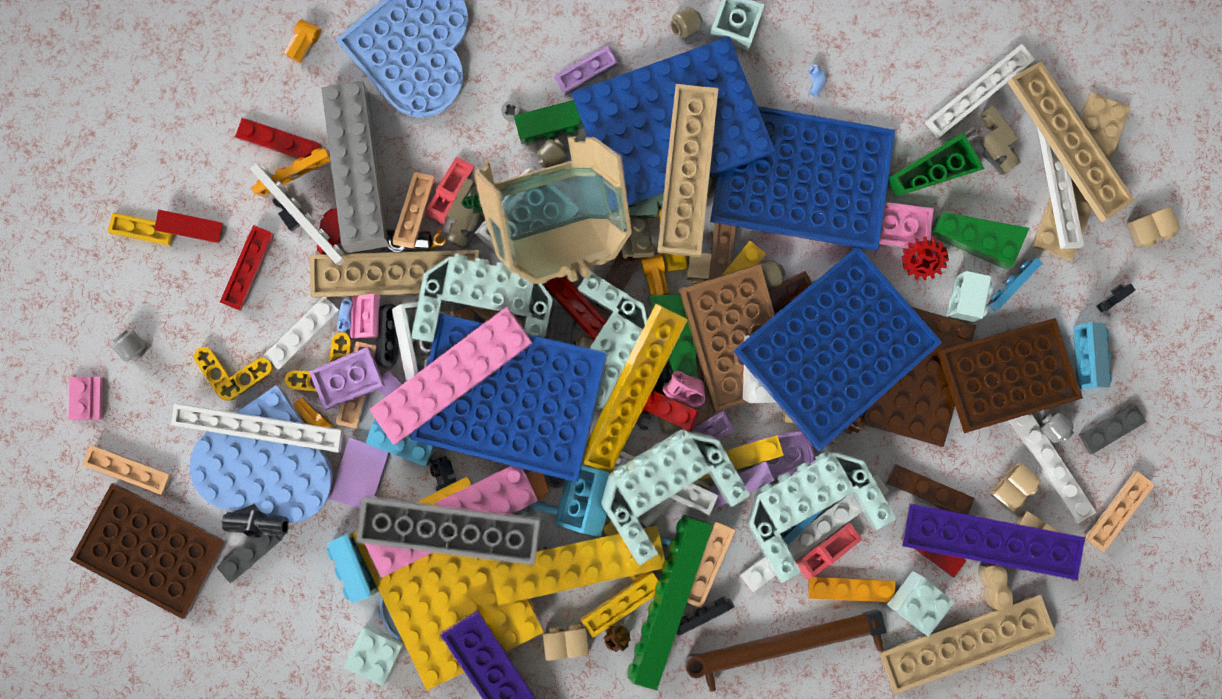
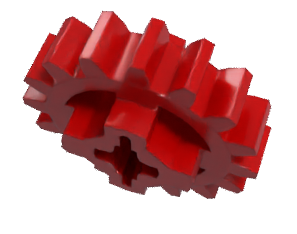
(924, 258)

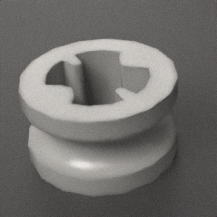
(504, 110)
(971, 134)

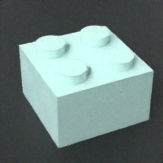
(738, 21)
(969, 297)
(920, 603)
(374, 655)

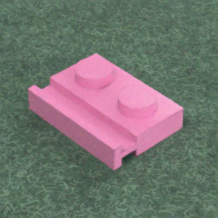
(364, 316)
(85, 398)

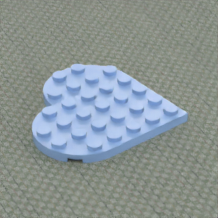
(411, 53)
(272, 475)

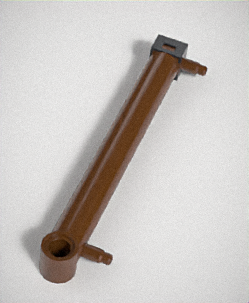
(787, 643)

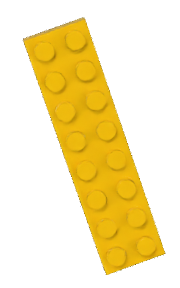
(633, 388)
(572, 567)

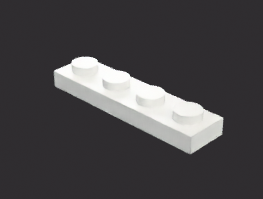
(302, 333)

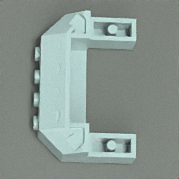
(483, 287)
(618, 334)
(661, 474)
(806, 493)

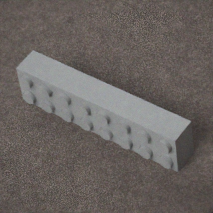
(354, 167)
(448, 530)

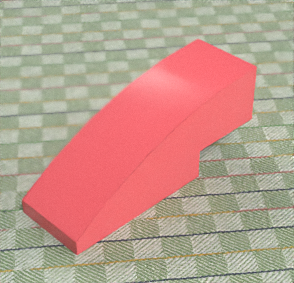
(448, 190)
(828, 551)

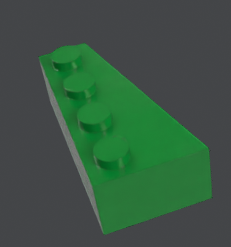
(939, 165)
(983, 238)
(683, 354)

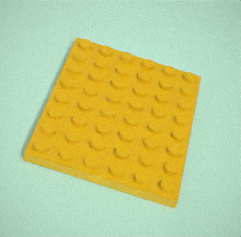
(441, 592)

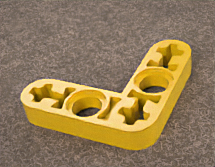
(301, 374)
(227, 380)

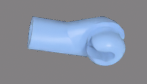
(818, 79)
(344, 316)

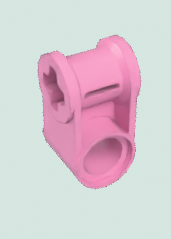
(686, 389)

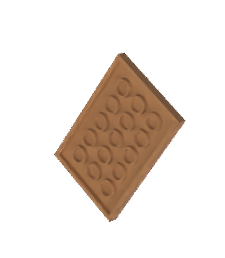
(718, 319)

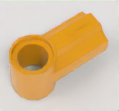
(304, 36)
(654, 271)
(309, 414)

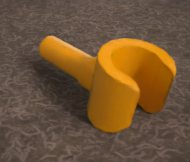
(437, 241)

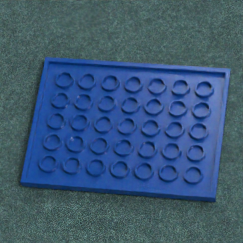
(636, 113)
(817, 185)
(837, 348)
(527, 411)

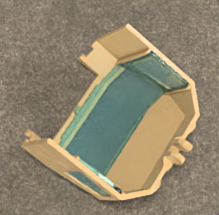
(558, 215)

